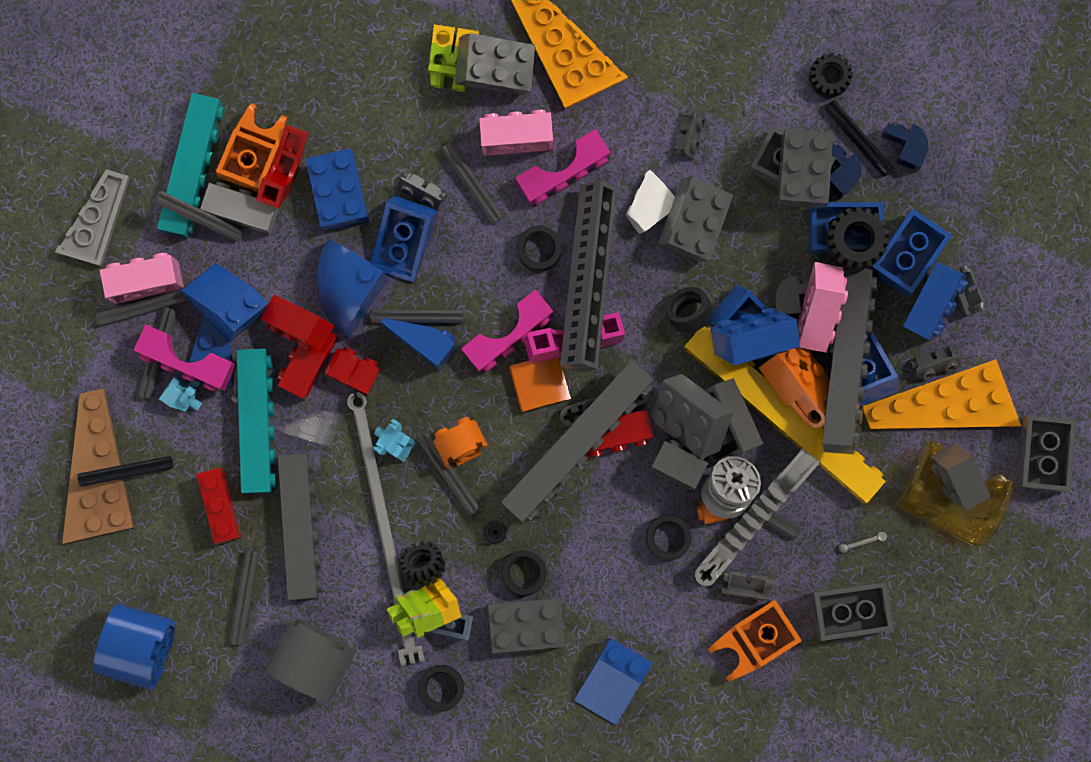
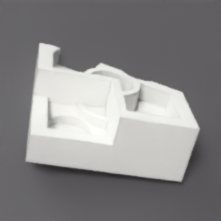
(650, 203)

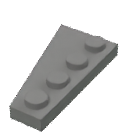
(93, 229)

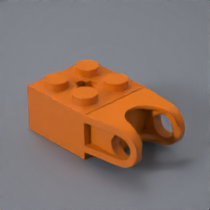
(250, 143)
(799, 382)
(748, 640)

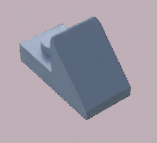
(458, 628)

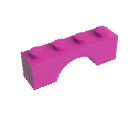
(537, 184)
(547, 343)
(158, 346)
(484, 351)

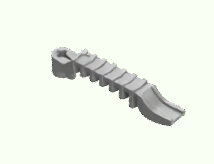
(753, 519)

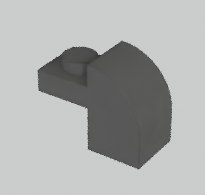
(787, 296)

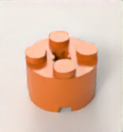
(460, 442)

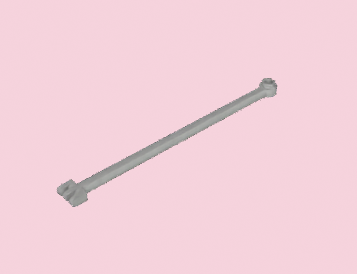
(382, 520)

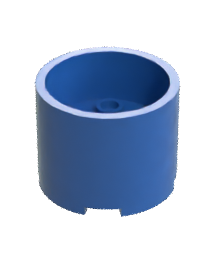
(134, 646)

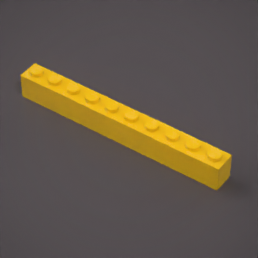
(761, 396)

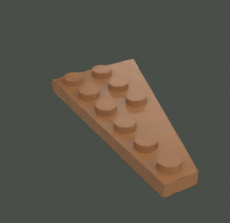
(101, 506)

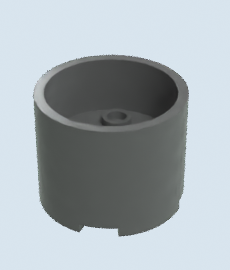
(310, 660)

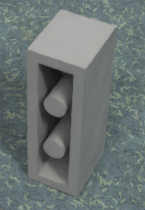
(238, 207)

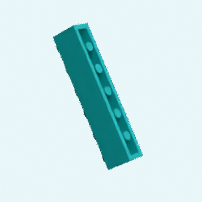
(191, 161)
(255, 421)

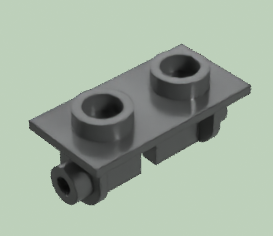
(693, 123)
(411, 187)
(970, 301)
(946, 361)
(737, 584)

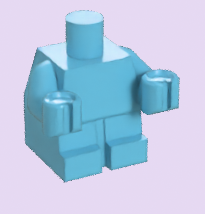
(181, 394)
(393, 441)

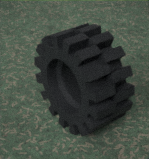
(830, 61)
(424, 574)

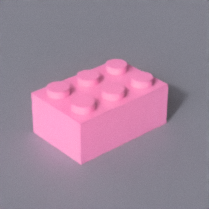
(516, 133)
(141, 278)
(822, 307)

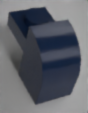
(914, 144)
(847, 171)

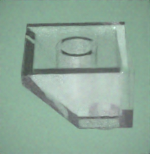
(314, 428)

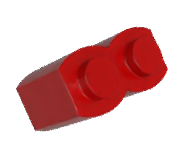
(353, 371)

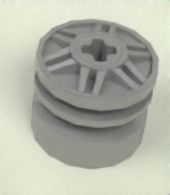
(728, 498)

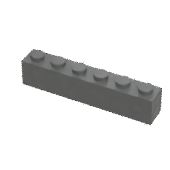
(298, 526)

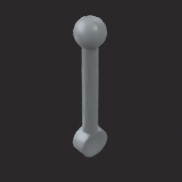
(235, 380)
(881, 536)

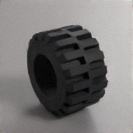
(871, 225)

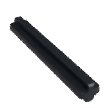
(858, 138)
(125, 471)

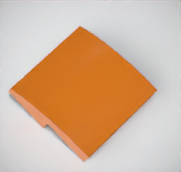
(539, 383)

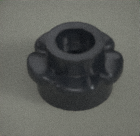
(499, 537)

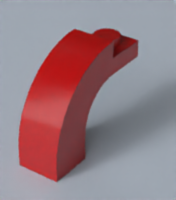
(281, 176)

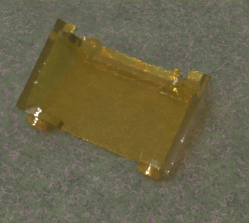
(926, 501)

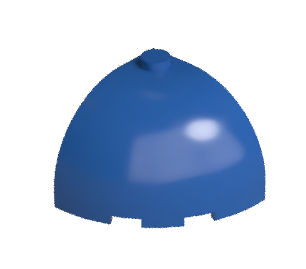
(346, 286)

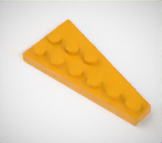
(567, 54)
(956, 401)

